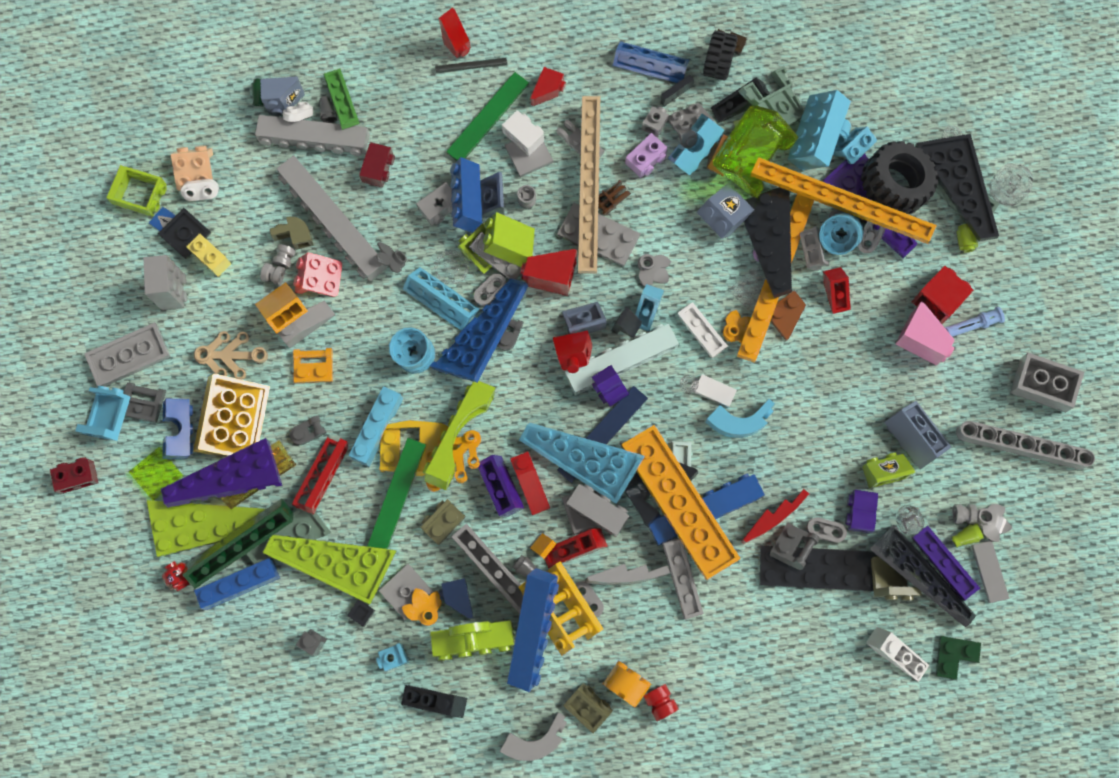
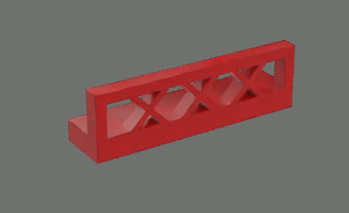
(325, 476)

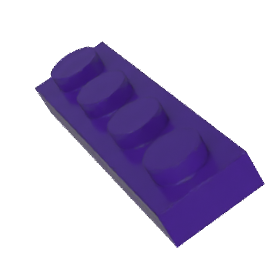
(945, 563)

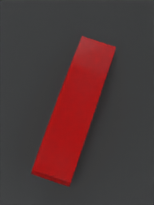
(770, 520)

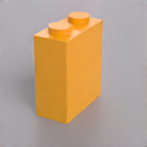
(281, 307)

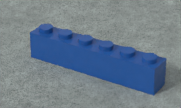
(719, 503)
(533, 629)

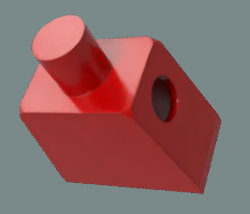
(573, 350)

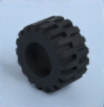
(720, 55)

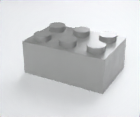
(164, 282)
(1047, 382)

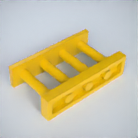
(577, 609)

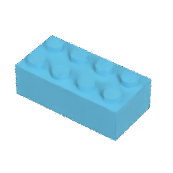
(819, 130)

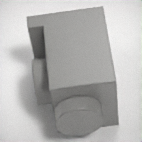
(652, 125)

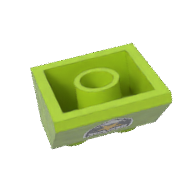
(887, 470)

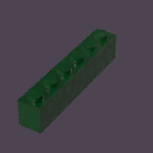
(238, 543)

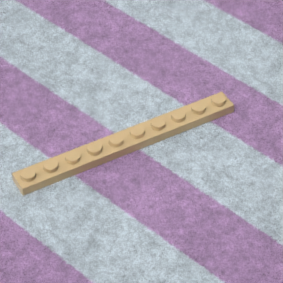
(589, 185)

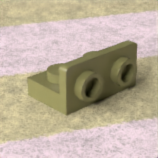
(442, 522)
(588, 707)

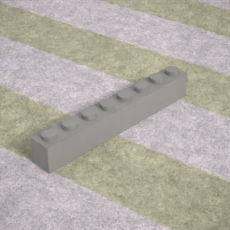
(331, 217)

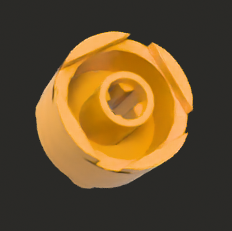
(627, 684)

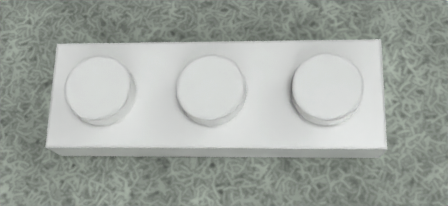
(702, 330)

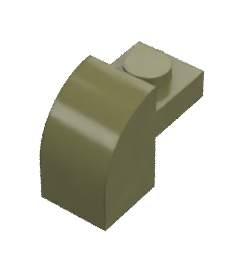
(296, 229)

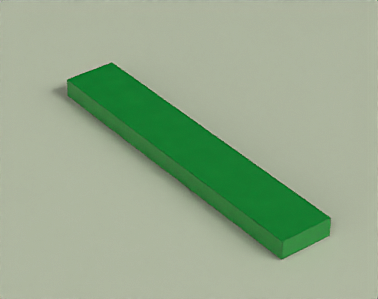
(488, 117)
(397, 494)

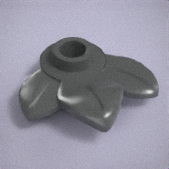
(387, 257)

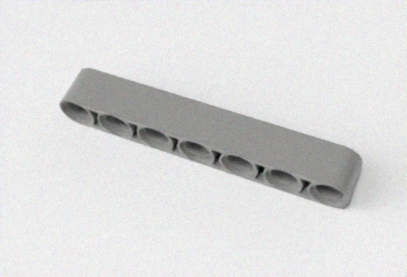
(1034, 445)

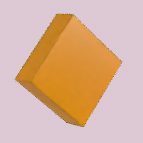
(543, 545)

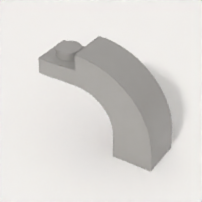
(533, 750)

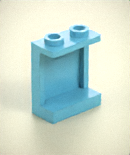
(106, 413)

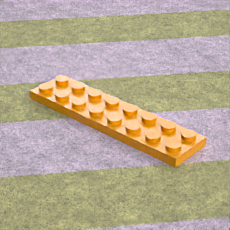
(681, 504)

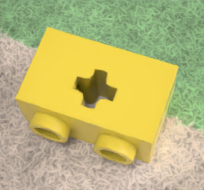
(209, 255)

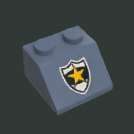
(280, 93)
(725, 211)

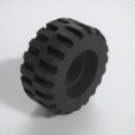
(912, 165)

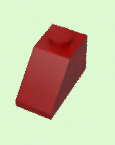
(547, 86)
(837, 289)

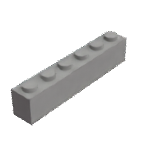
(312, 134)
(489, 565)

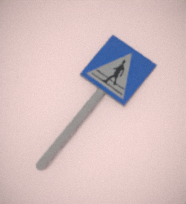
(162, 218)

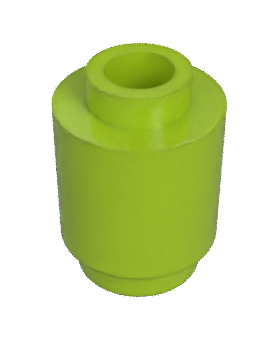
(966, 239)

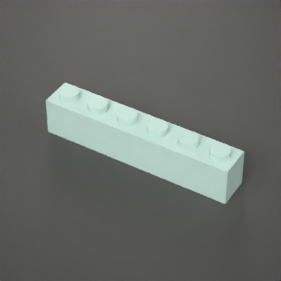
(625, 357)

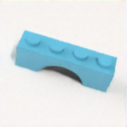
(371, 433)

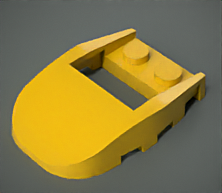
(390, 442)

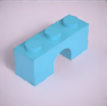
(707, 134)

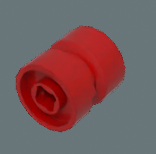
(661, 702)

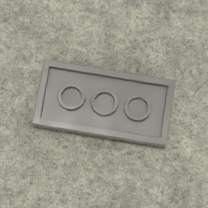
(614, 239)
(127, 355)

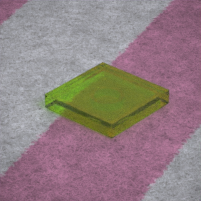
(155, 473)

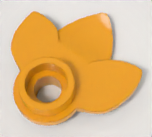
(737, 324)
(421, 604)

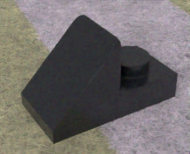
(627, 323)

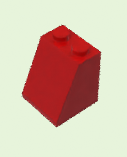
(550, 271)
(944, 294)

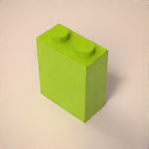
(508, 239)

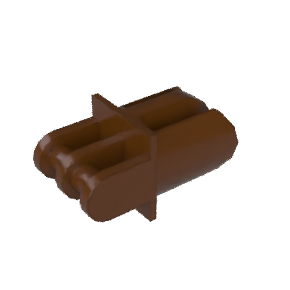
(614, 195)

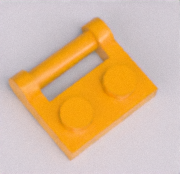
(313, 371)

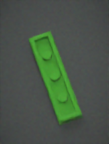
(341, 98)

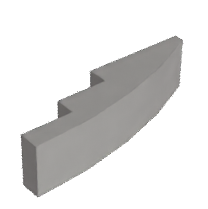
(620, 575)

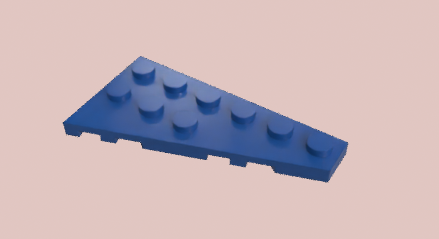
(481, 336)

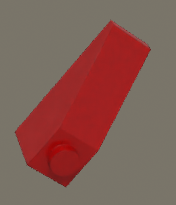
(454, 34)
(530, 483)
(576, 547)

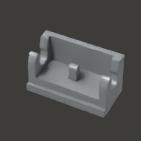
(813, 249)

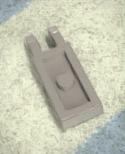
(574, 139)

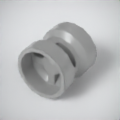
(526, 193)
(283, 256)
(272, 273)
(964, 514)

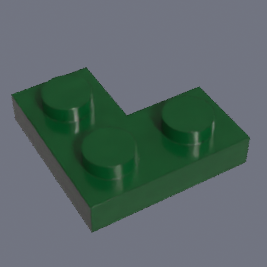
(953, 650)

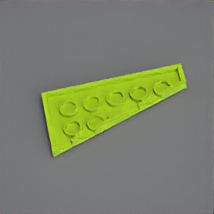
(194, 525)
(344, 566)

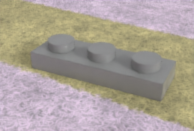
(505, 268)

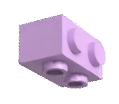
(646, 156)

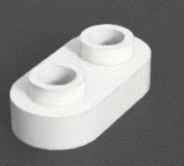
(298, 112)
(199, 191)

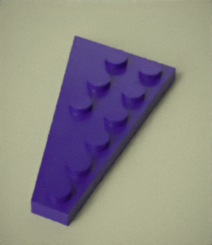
(848, 178)

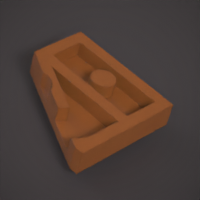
(787, 314)

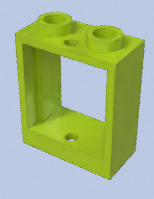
(121, 182)

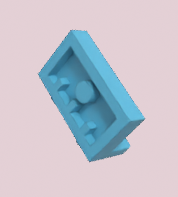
(857, 144)

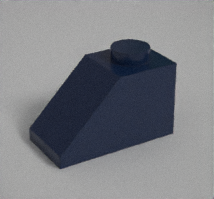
(457, 596)

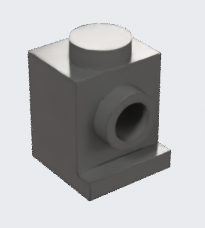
(311, 642)

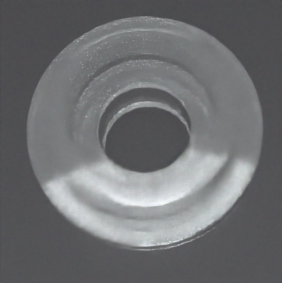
(689, 379)

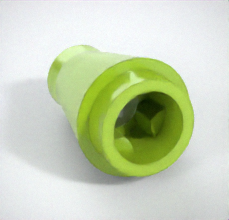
(968, 535)

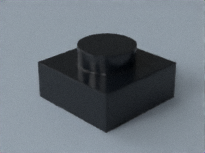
(361, 613)

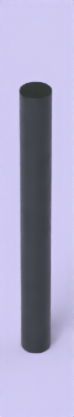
(471, 65)

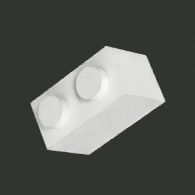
(523, 132)

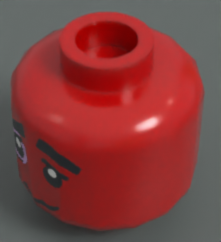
(173, 576)

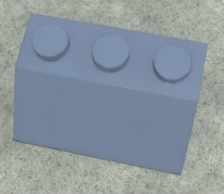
(917, 435)

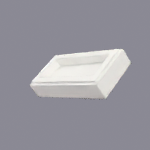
(715, 391)

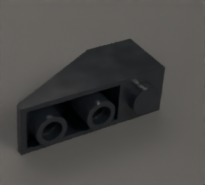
(434, 701)

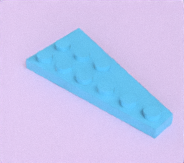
(593, 463)

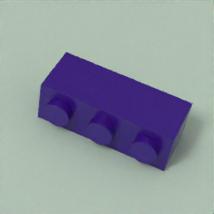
(500, 486)

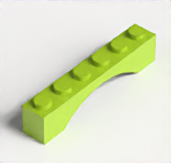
(442, 466)

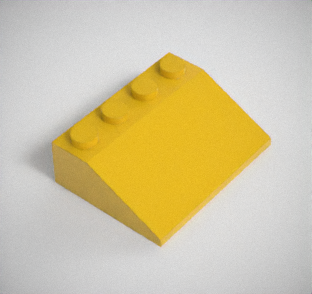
(230, 415)

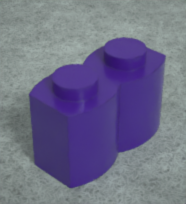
(609, 385)
(862, 511)

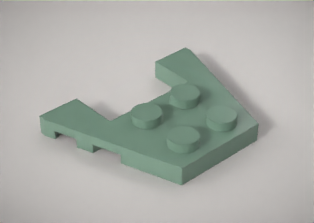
(781, 100)

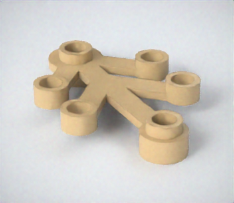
(228, 354)

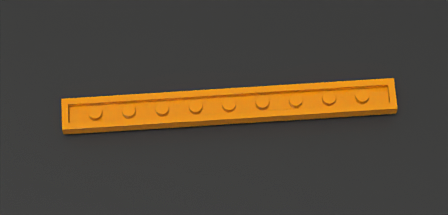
(843, 200)
(766, 303)

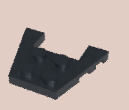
(639, 493)

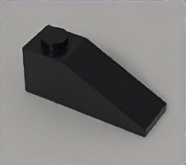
(736, 103)

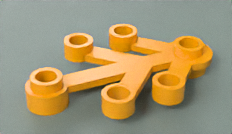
(465, 444)

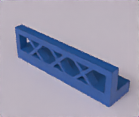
(650, 62)

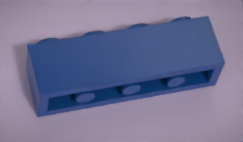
(466, 195)
(237, 584)

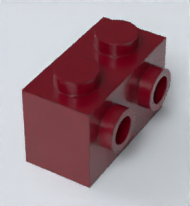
(377, 164)
(74, 475)

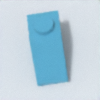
(648, 306)

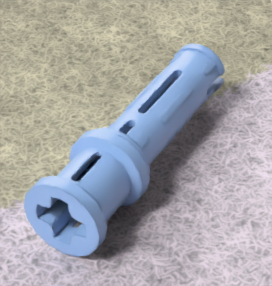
(983, 318)

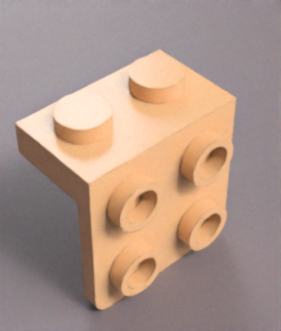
(191, 164)

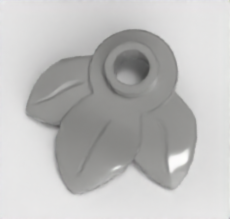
(656, 271)
(995, 522)

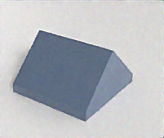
(492, 195)
(585, 318)

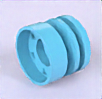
(833, 240)
(411, 340)

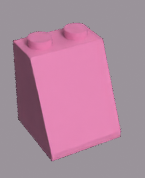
(926, 336)

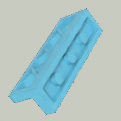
(438, 299)

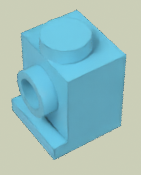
(400, 657)

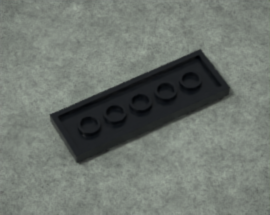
(823, 570)

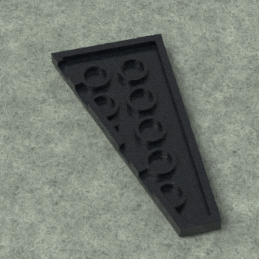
(963, 182)
(771, 237)
(906, 560)

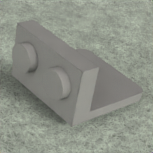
(684, 120)

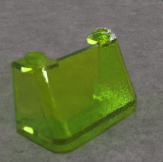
(755, 136)

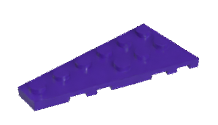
(232, 475)

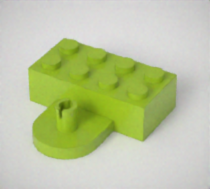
(471, 638)

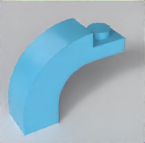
(737, 427)

